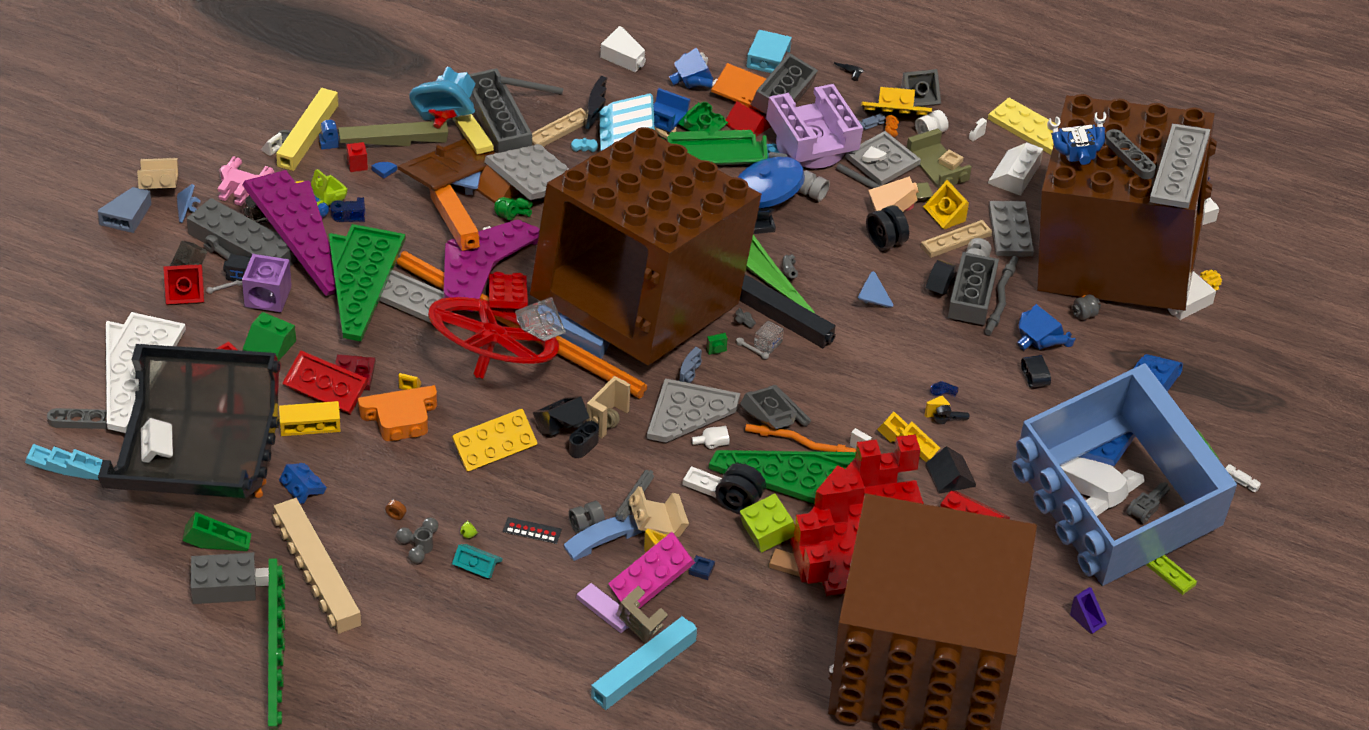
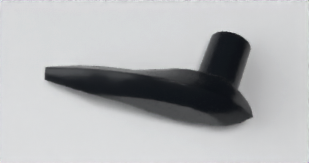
(851, 68)

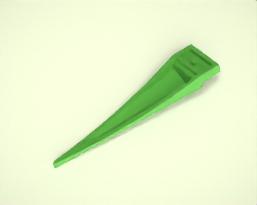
(764, 267)

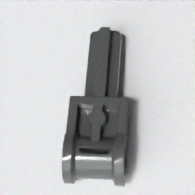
(1146, 505)

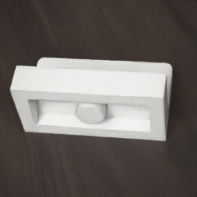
(156, 439)

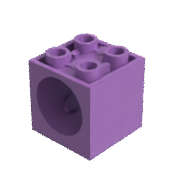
(266, 283)

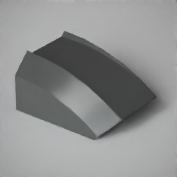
(769, 407)

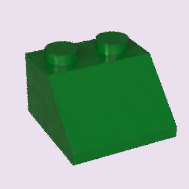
(270, 335)

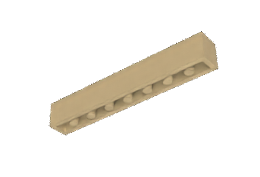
(316, 566)

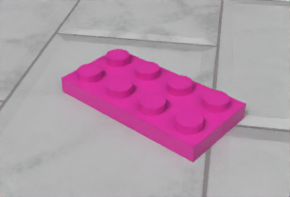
(653, 569)

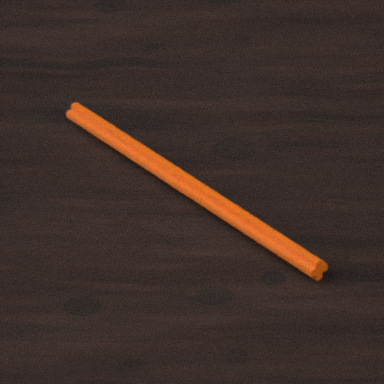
(566, 349)

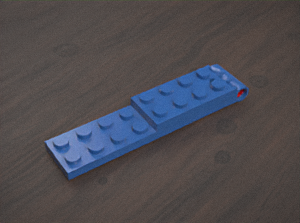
(1166, 372)

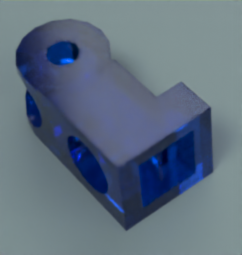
(348, 211)

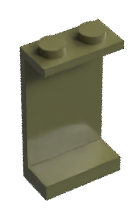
(929, 150)

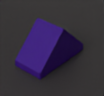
(1087, 611)

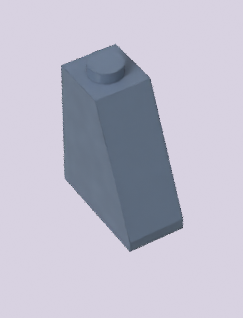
(126, 210)

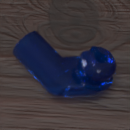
(942, 388)

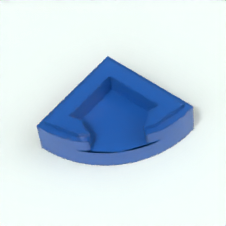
(384, 168)

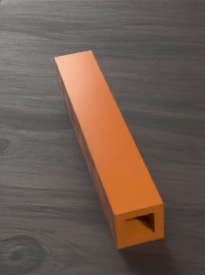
(456, 217)

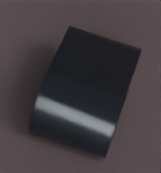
(1035, 371)
(583, 439)

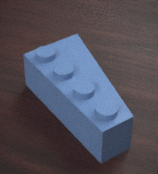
(583, 337)

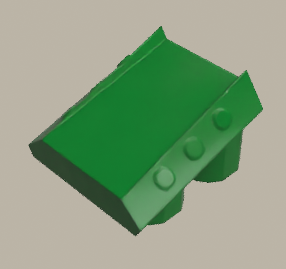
(703, 119)

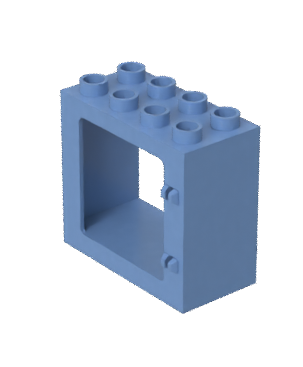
(1123, 405)

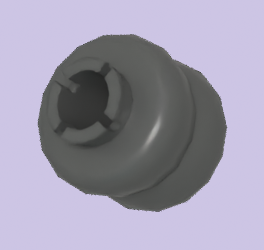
(1086, 307)

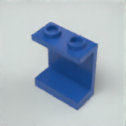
(669, 109)

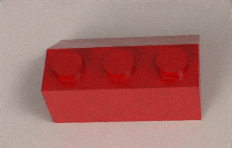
(961, 502)

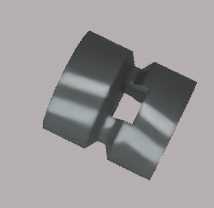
(585, 517)

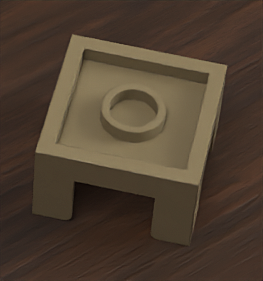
(636, 620)

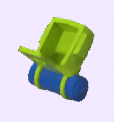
(326, 190)

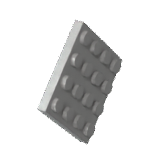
(527, 169)

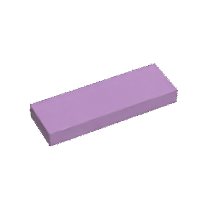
(602, 606)

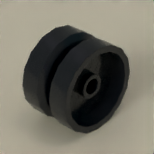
(887, 227)
(740, 487)

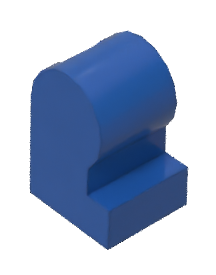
(329, 135)

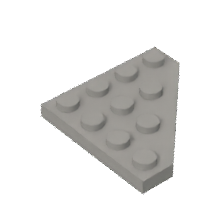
(687, 407)

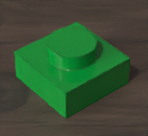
(716, 343)

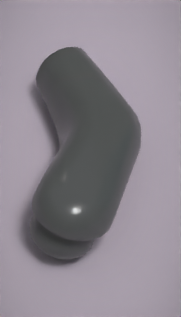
(789, 270)

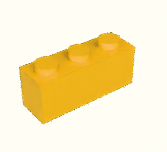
(309, 418)

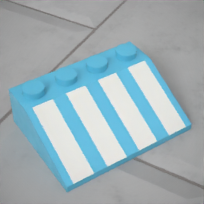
(625, 117)

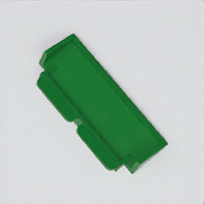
(723, 147)

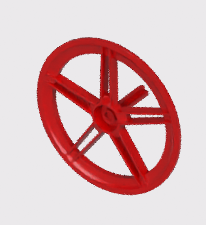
(488, 332)

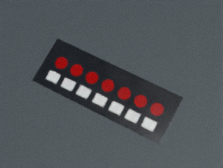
(532, 530)

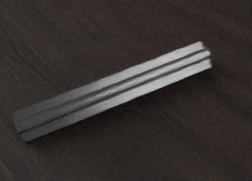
(625, 508)

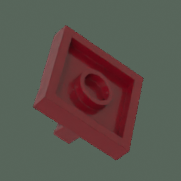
(358, 364)

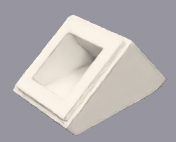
(272, 145)
(262, 576)

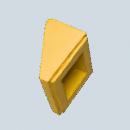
(408, 382)
(933, 404)

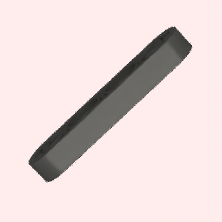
(1144, 167)
(85, 421)

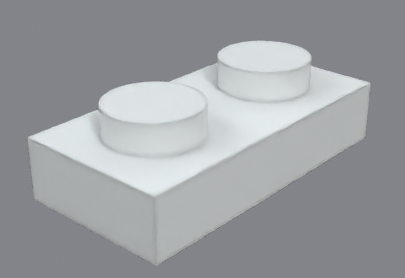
(701, 481)

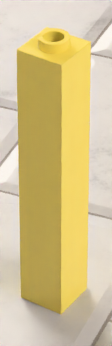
(307, 129)

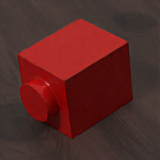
(357, 157)

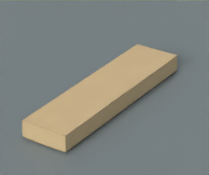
(559, 128)
(955, 238)

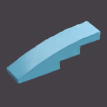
(63, 462)

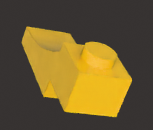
(896, 426)

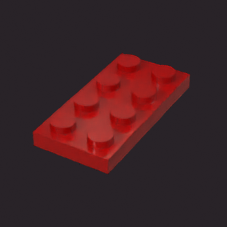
(508, 290)
(325, 381)

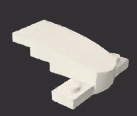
(1101, 482)

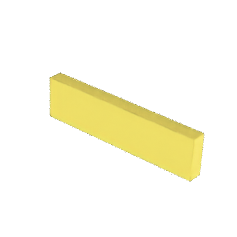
(474, 133)

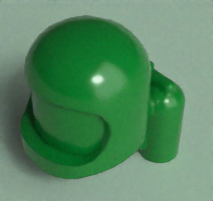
(509, 208)

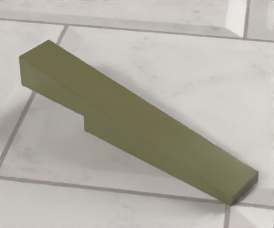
(394, 134)

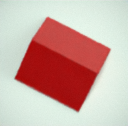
(745, 118)
(184, 284)

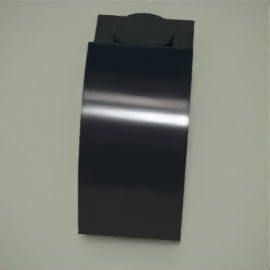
(941, 276)

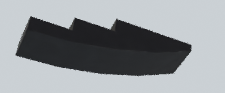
(596, 101)

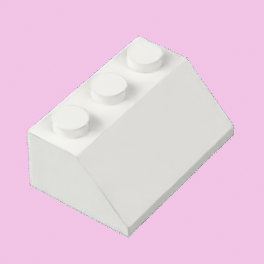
(1017, 168)

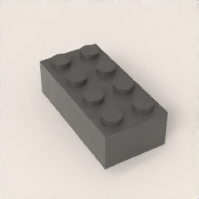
(789, 77)
(973, 288)

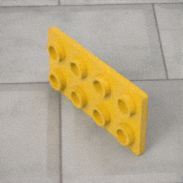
(896, 99)
(494, 440)

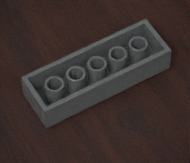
(499, 113)
(236, 232)

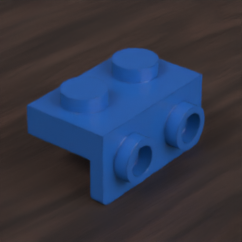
(301, 481)

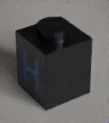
(235, 267)

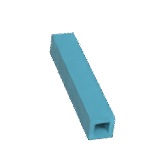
(643, 663)

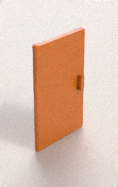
(738, 85)

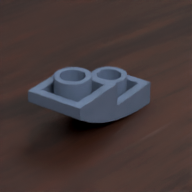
(689, 365)

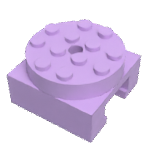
(815, 132)

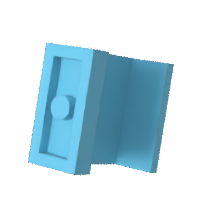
(768, 51)

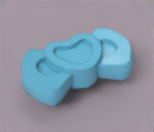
(584, 145)

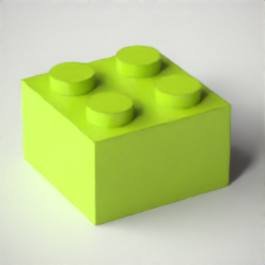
(767, 523)

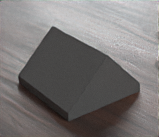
(925, 86)

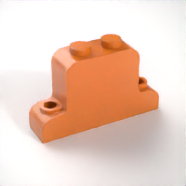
(400, 412)

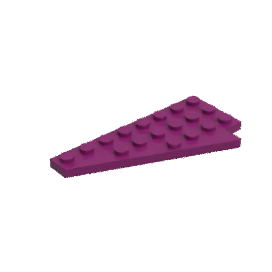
(297, 220)

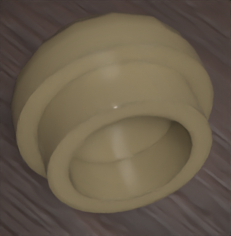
(612, 418)

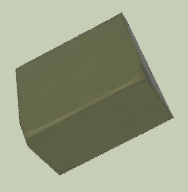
(924, 192)

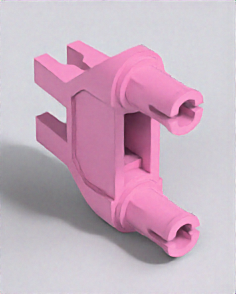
(233, 179)

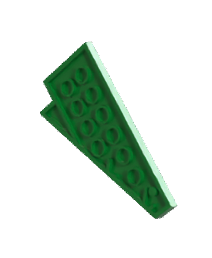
(361, 272)
(786, 472)
(276, 642)

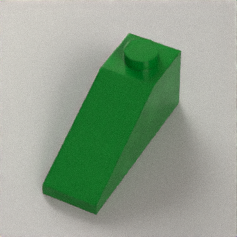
(214, 534)

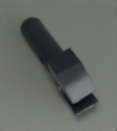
(945, 413)

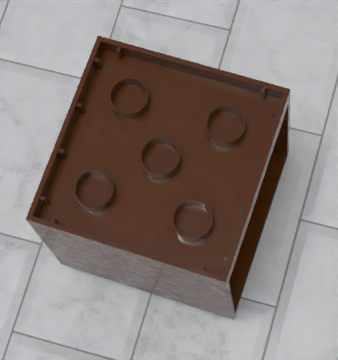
(1099, 218)
(644, 244)
(930, 617)

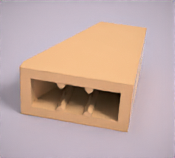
(898, 193)

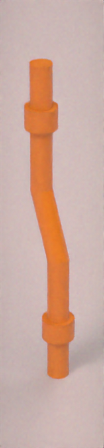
(766, 431)

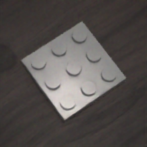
(896, 163)

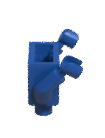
(1041, 330)

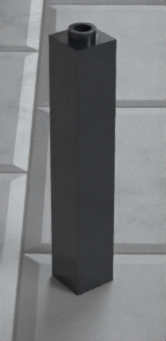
(787, 312)

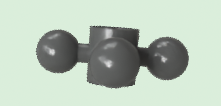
(422, 538)

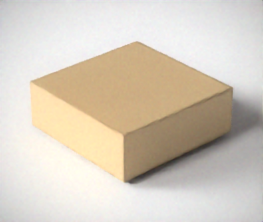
(950, 160)

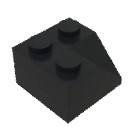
(564, 412)

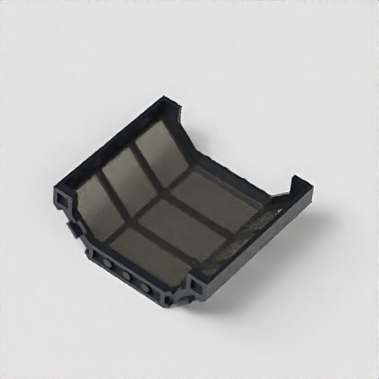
(219, 416)

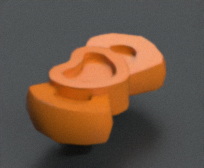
(891, 125)

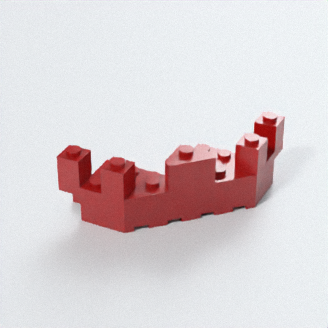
(829, 531)

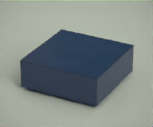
(702, 568)

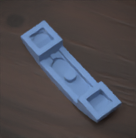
(600, 533)

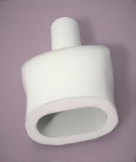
(713, 437)

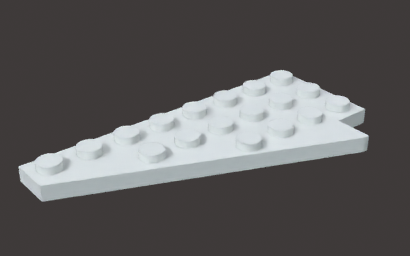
(119, 367)

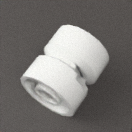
(932, 121)

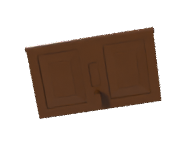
(445, 165)

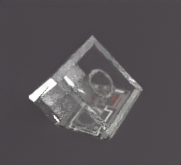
(541, 319)

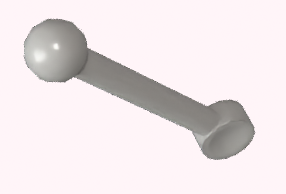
(209, 290)
(740, 341)

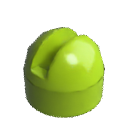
(468, 530)

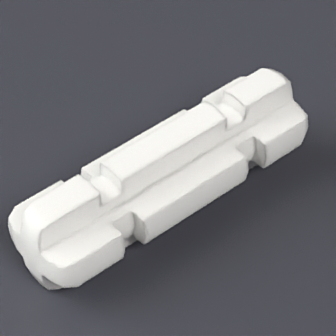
(1243, 479)

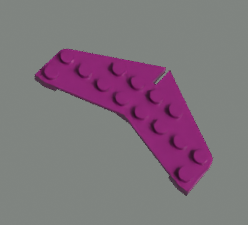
(469, 269)

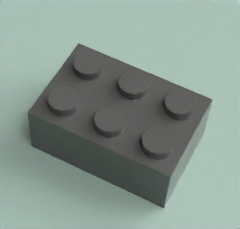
(223, 578)

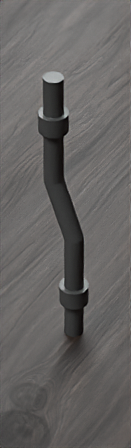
(994, 318)

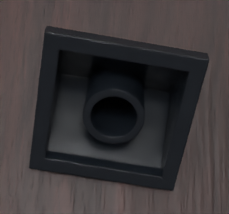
(949, 471)

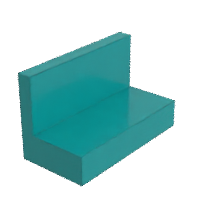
(475, 560)

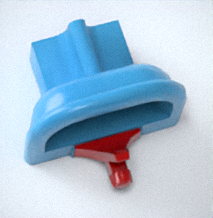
(444, 97)

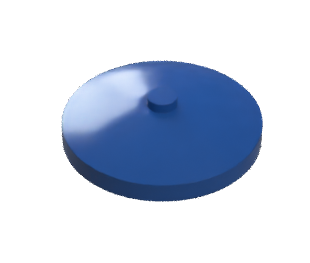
(775, 179)

